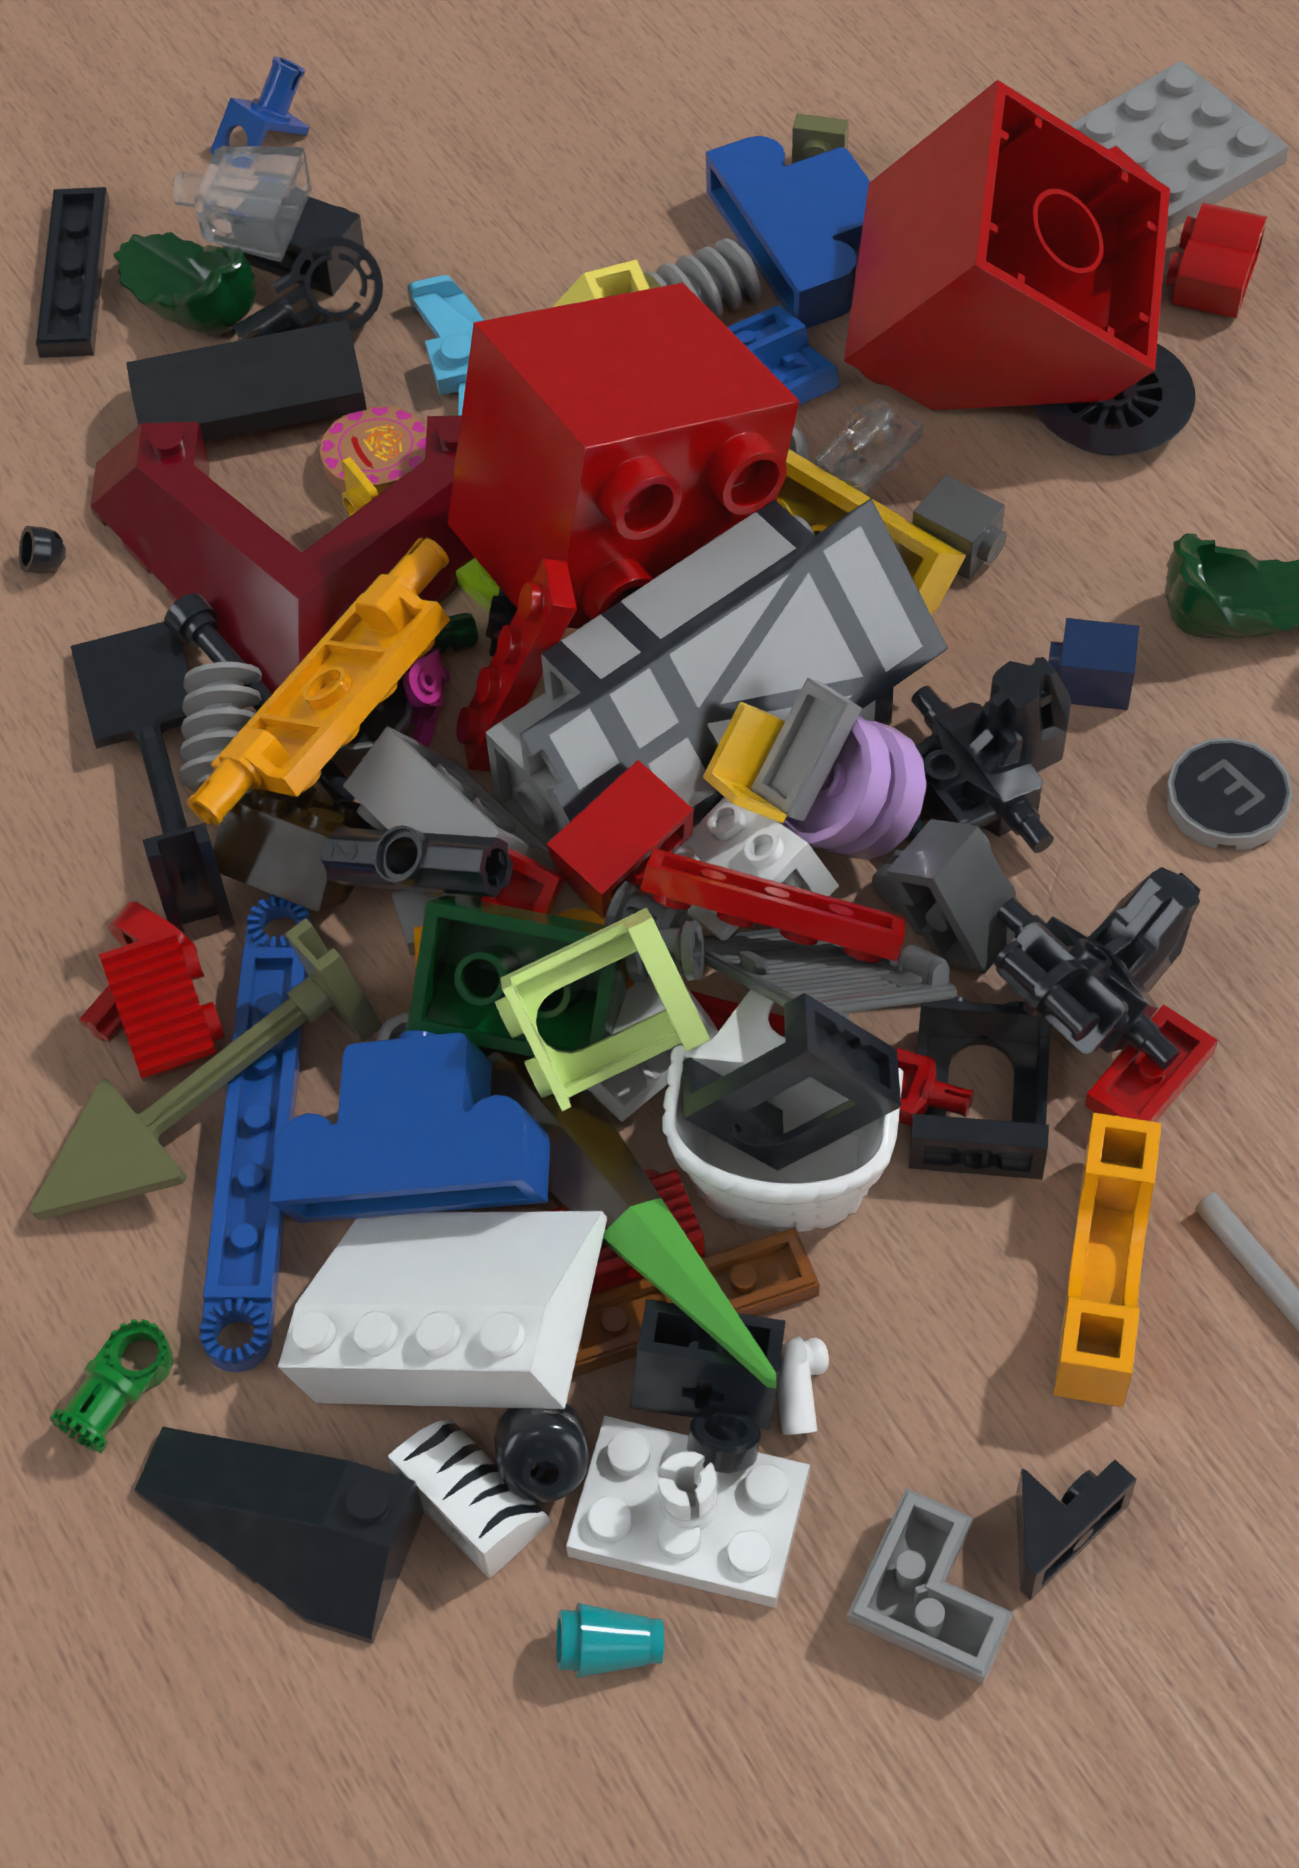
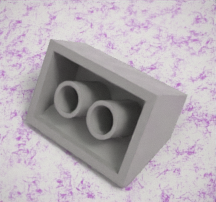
(432, 793)

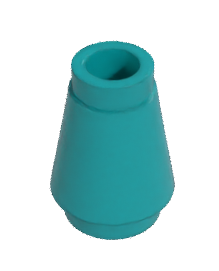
(606, 1640)

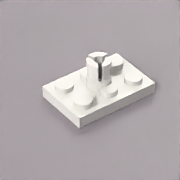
(671, 1519)

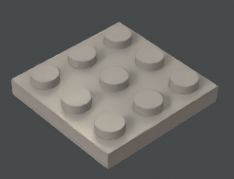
(1186, 138)

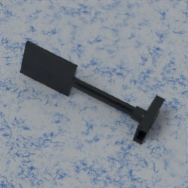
(137, 693)

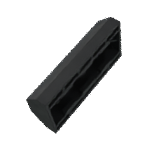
(252, 382)

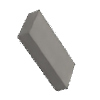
(806, 749)

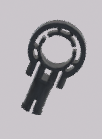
(279, 314)

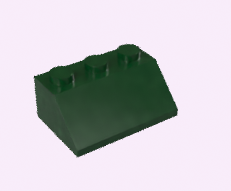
(474, 944)

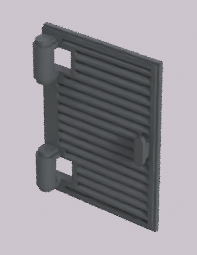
(826, 973)

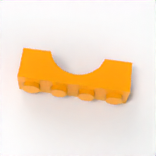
(1107, 1260)

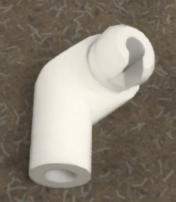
(794, 1385)

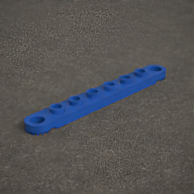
(258, 1104)

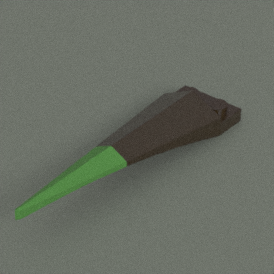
(599, 1173)

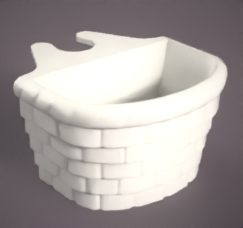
(737, 1186)

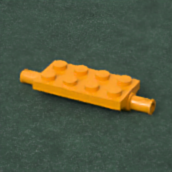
(331, 688)

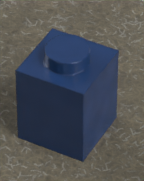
(1096, 662)

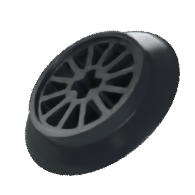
(1152, 409)

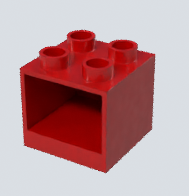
(612, 441)

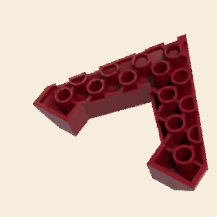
(265, 591)

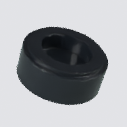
(725, 1439)

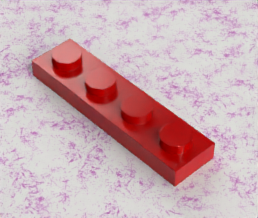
(516, 668)
(749, 899)

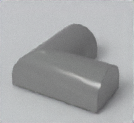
(914, 1606)

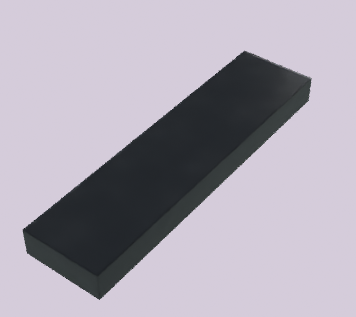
(73, 273)

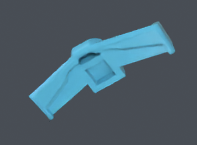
(451, 320)

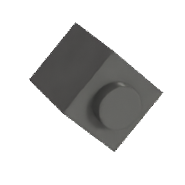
(964, 521)

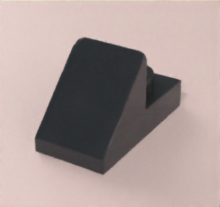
(1056, 1533)

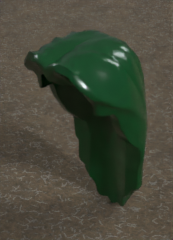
(188, 283)
(1229, 591)

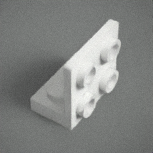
(754, 846)

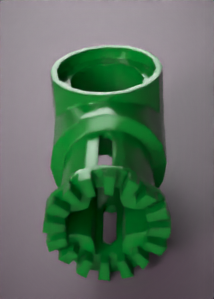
(111, 1386)

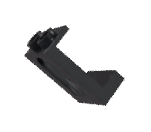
(815, 1046)
(982, 1144)

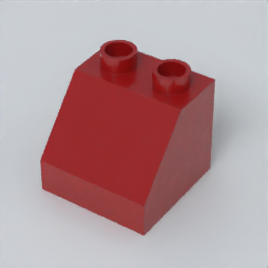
(1008, 264)

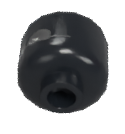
(541, 1452)

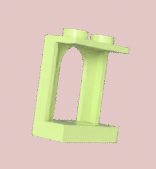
(575, 1071)

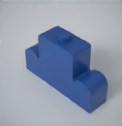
(794, 221)
(411, 1138)

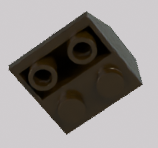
(279, 841)

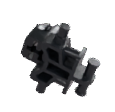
(988, 758)
(1101, 982)

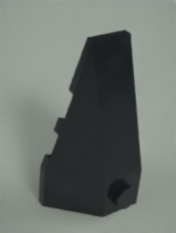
(295, 1522)

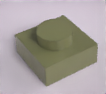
(817, 135)

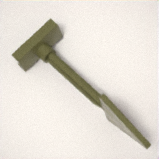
(118, 1151)

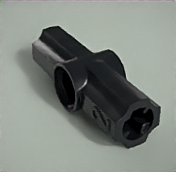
(417, 861)

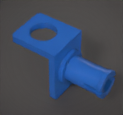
(268, 111)

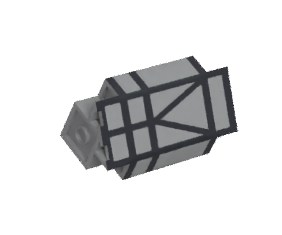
(711, 632)

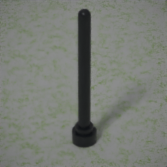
(195, 625)

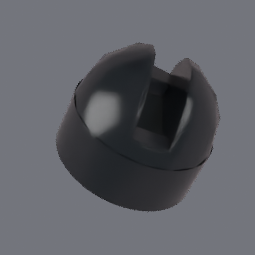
(40, 550)

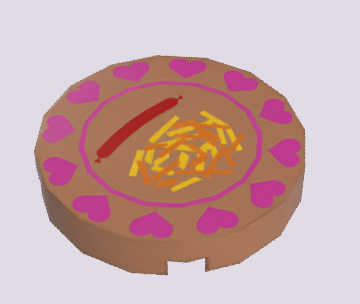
(380, 440)

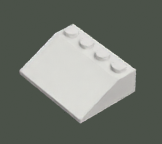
(448, 1310)

